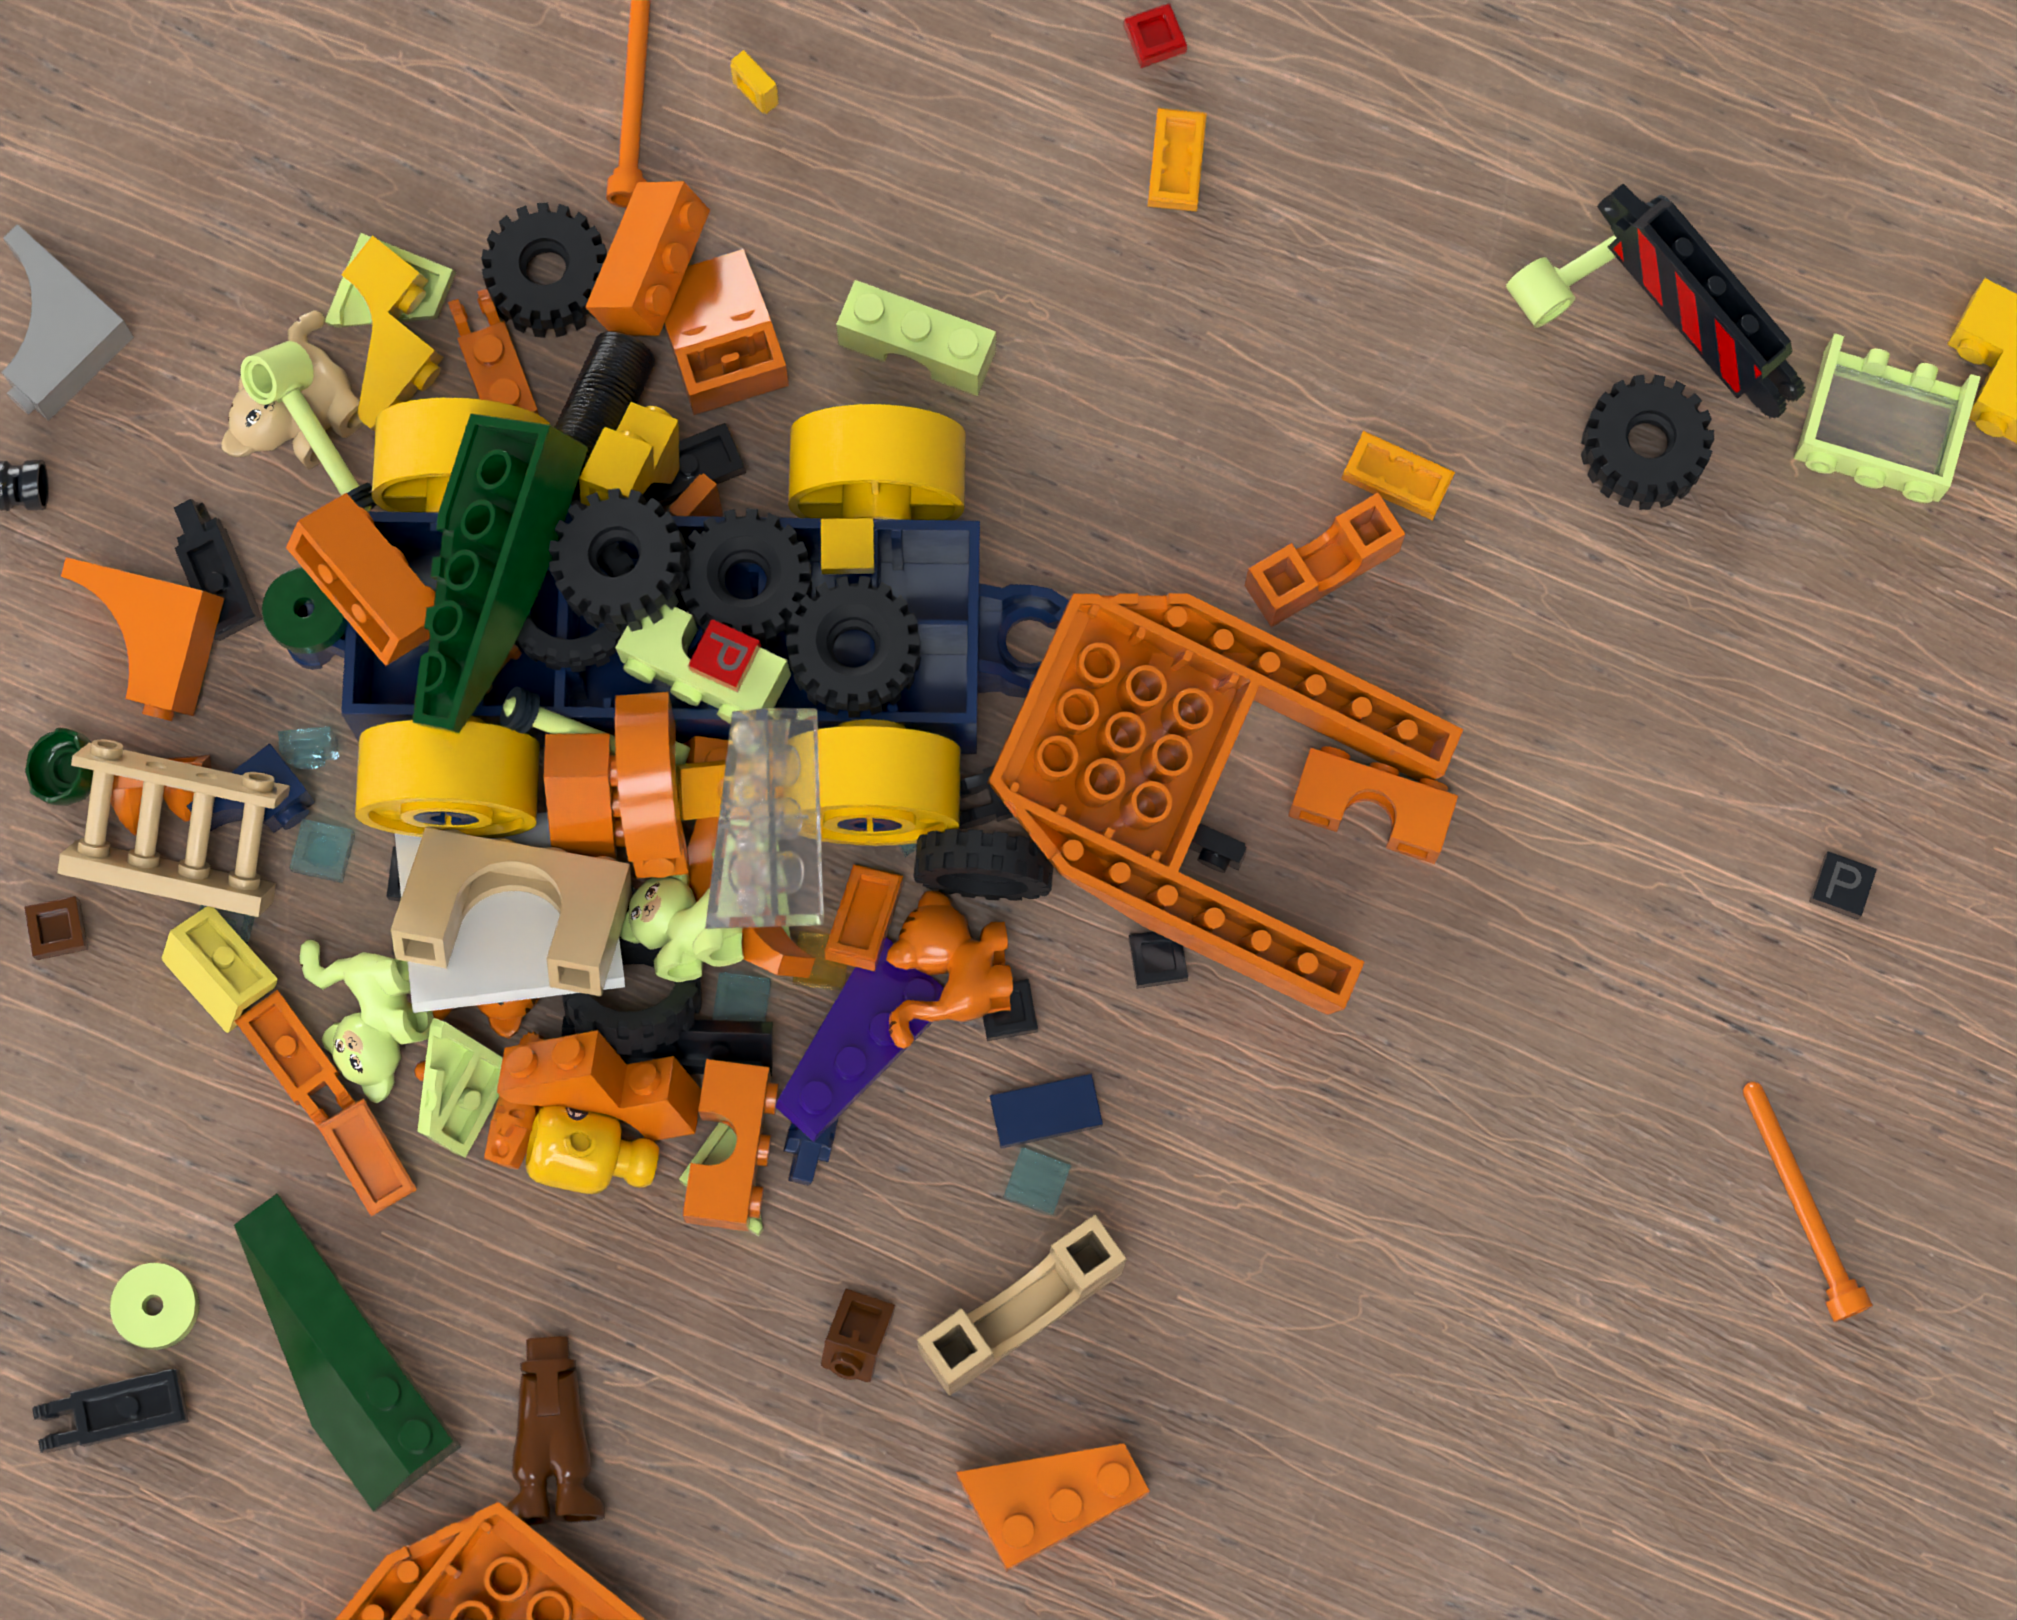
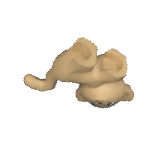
(269, 426)

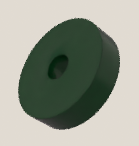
(298, 633)

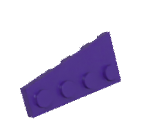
(853, 1044)

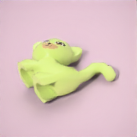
(668, 918)
(368, 1042)

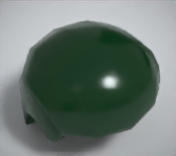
(51, 772)

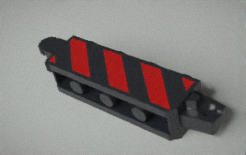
(1703, 300)

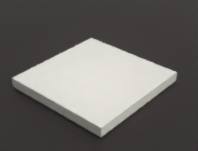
(498, 945)

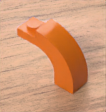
(648, 785)

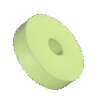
(131, 1298)

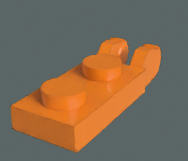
(492, 357)
(292, 1054)

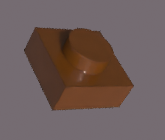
(56, 928)

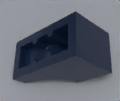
(286, 814)

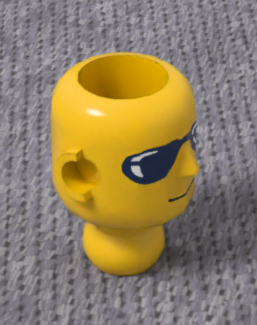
(585, 1150)

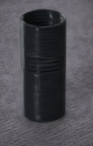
(607, 384)

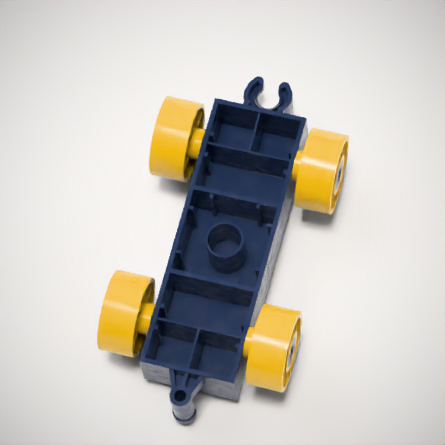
(878, 774)

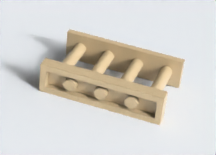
(142, 867)

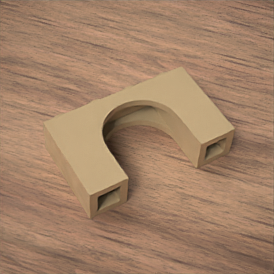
(462, 869)
(1068, 1276)

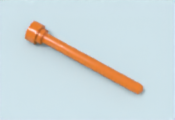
(625, 177)
(1844, 1294)

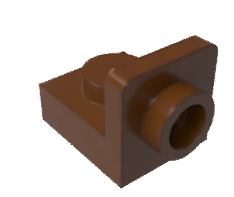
(856, 1336)

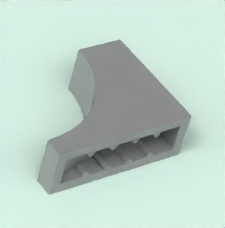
(67, 333)

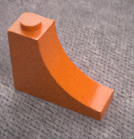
(164, 631)
(761, 946)

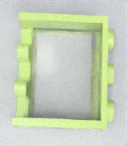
(1885, 423)

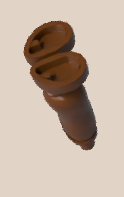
(551, 1438)

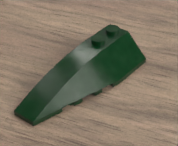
(497, 530)
(341, 1365)

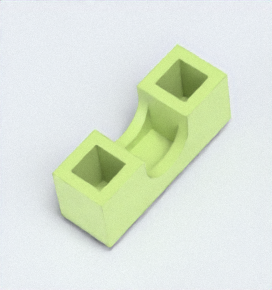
(886, 323)
(662, 654)

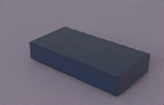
(1046, 1111)

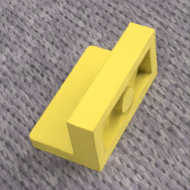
(217, 966)

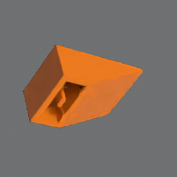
(723, 335)

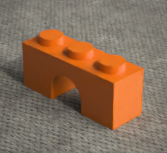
(1303, 575)
(1417, 810)
(726, 1192)

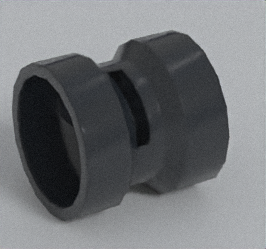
(24, 485)

